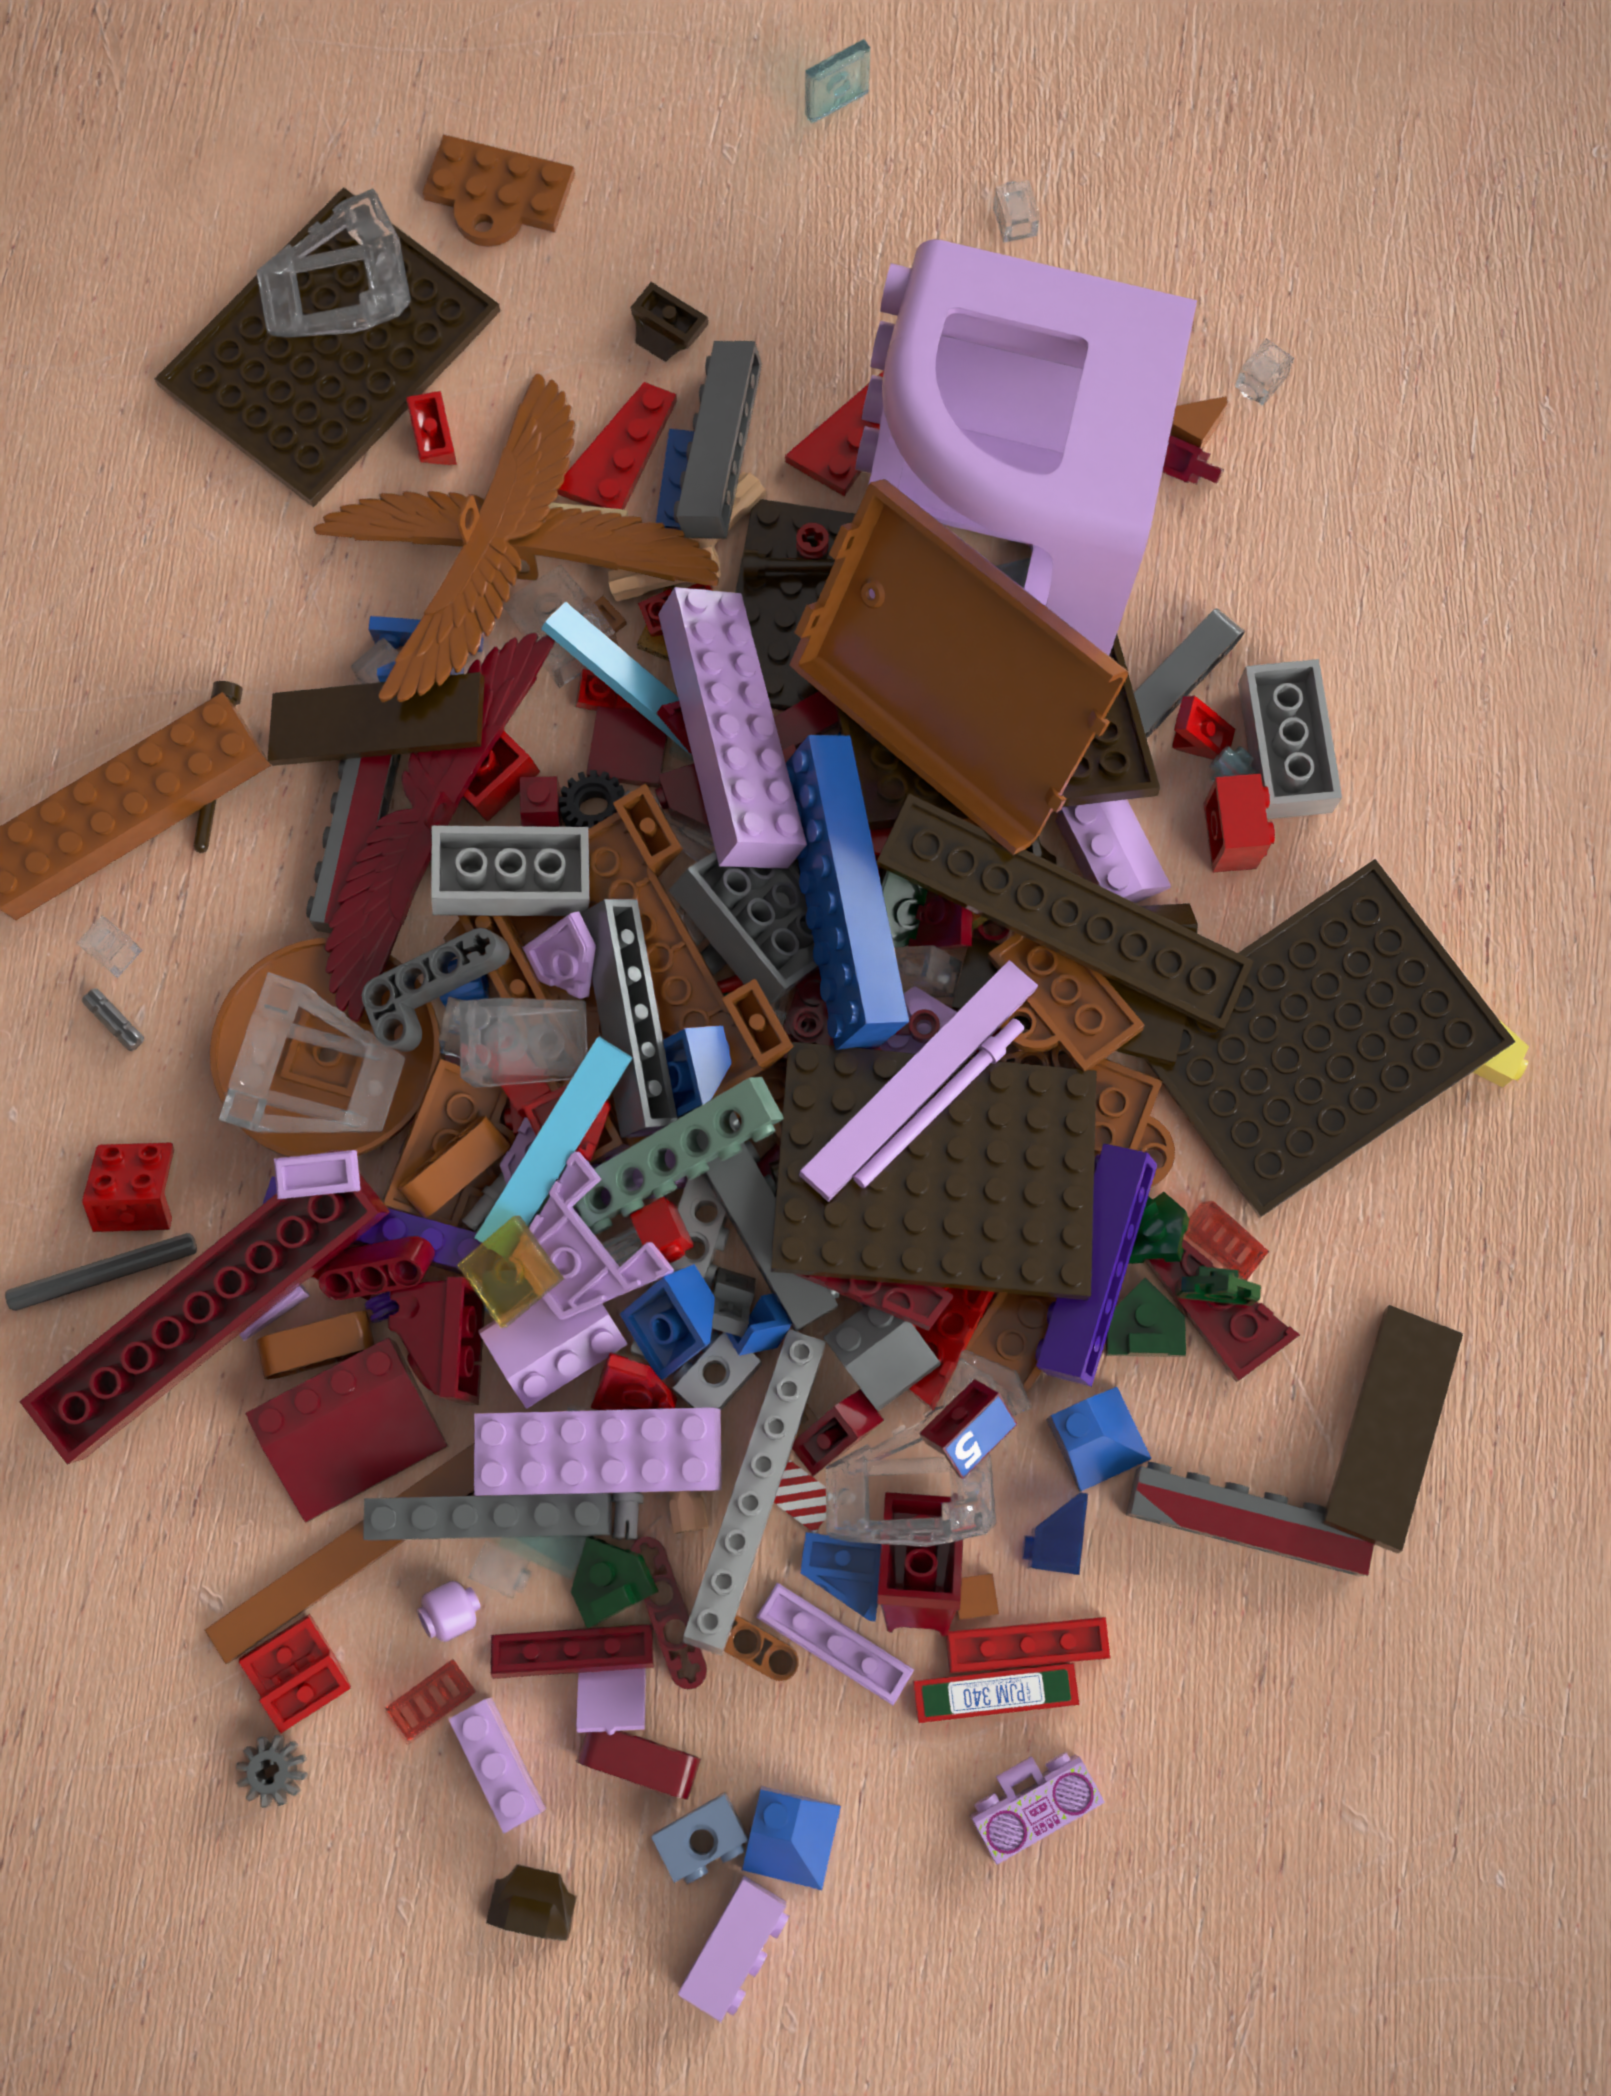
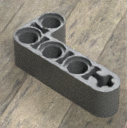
(436, 982)

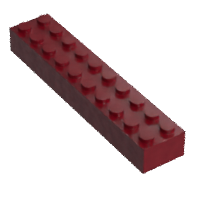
(196, 1316)

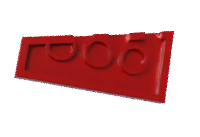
(833, 447)
(618, 455)
(948, 1339)

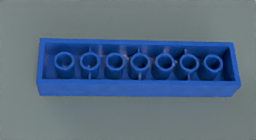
(845, 897)

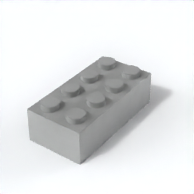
(1290, 737)
(509, 870)

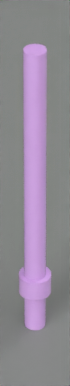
(989, 1052)

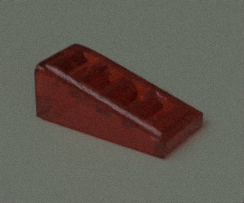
(1233, 1229)
(401, 1724)

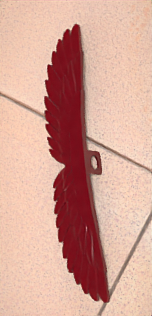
(401, 847)

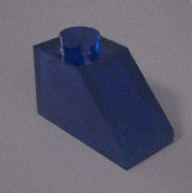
(1058, 1539)

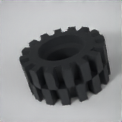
(586, 789)

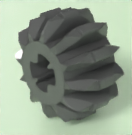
(260, 1762)

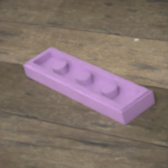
(835, 1643)

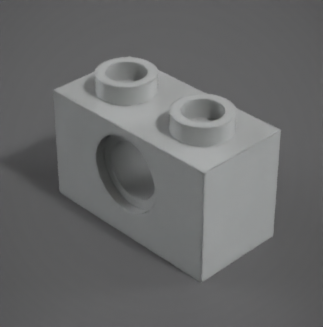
(701, 1394)

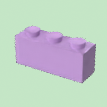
(497, 1764)
(734, 1949)

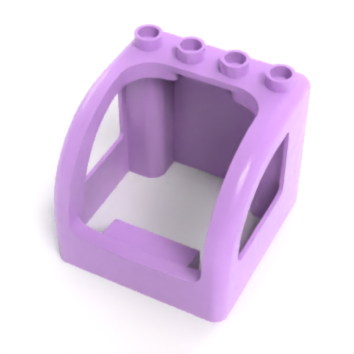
(1030, 414)

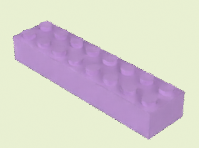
(731, 729)

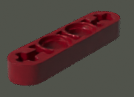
(662, 1614)

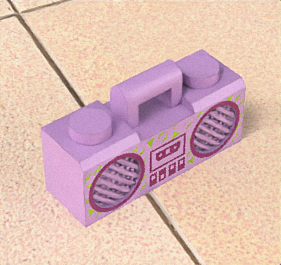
(1024, 1818)

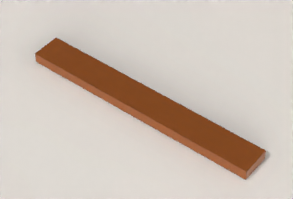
(327, 1568)

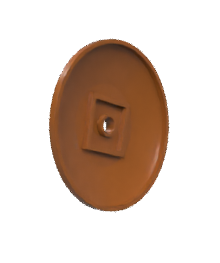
(299, 1065)

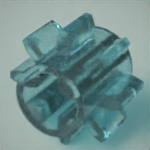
(1232, 763)

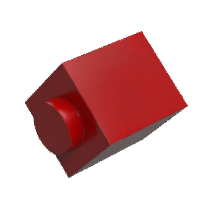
(664, 1227)

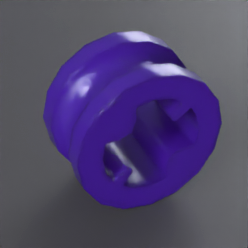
(381, 1307)

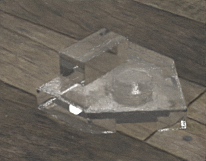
(992, 1374)

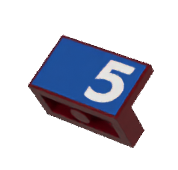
(969, 1427)

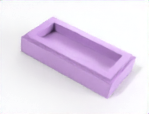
(317, 1174)

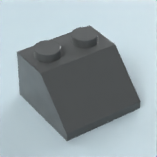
(881, 1354)

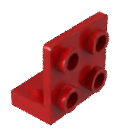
(129, 1187)

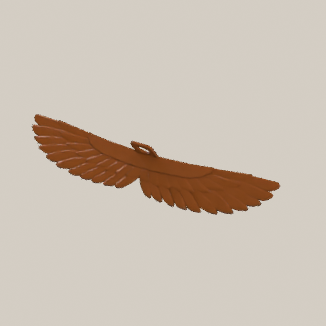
(566, 535)
(479, 578)

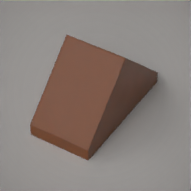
(1198, 420)

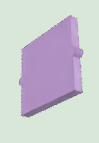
(611, 1701)

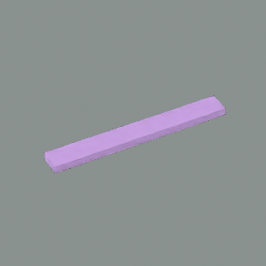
(917, 1081)

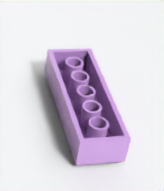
(597, 1451)

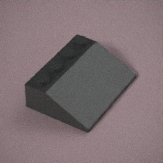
(752, 921)

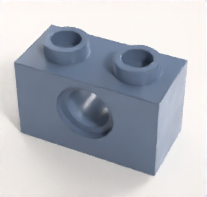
(675, 1839)

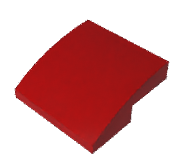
(295, 1673)

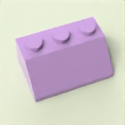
(1112, 849)
(547, 1352)

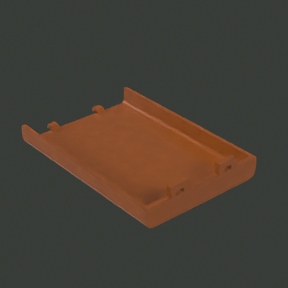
(954, 667)

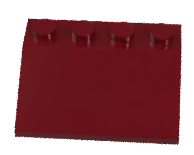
(347, 1429)

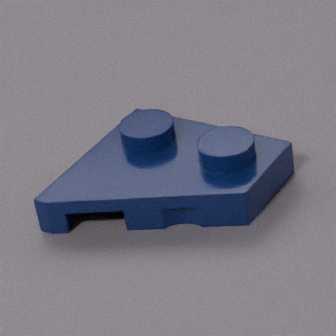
(844, 1570)

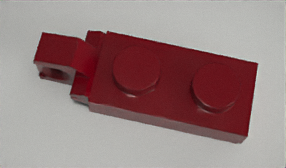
(1189, 462)

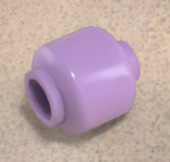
(448, 1611)

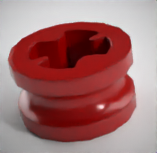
(819, 533)

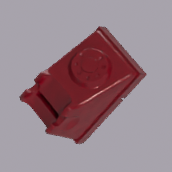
(442, 1336)
(919, 1583)

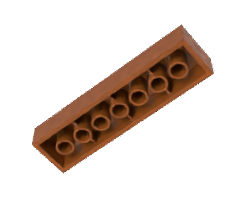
(124, 804)

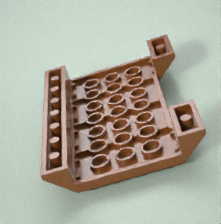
(626, 863)

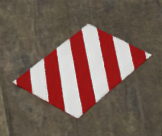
(802, 1497)

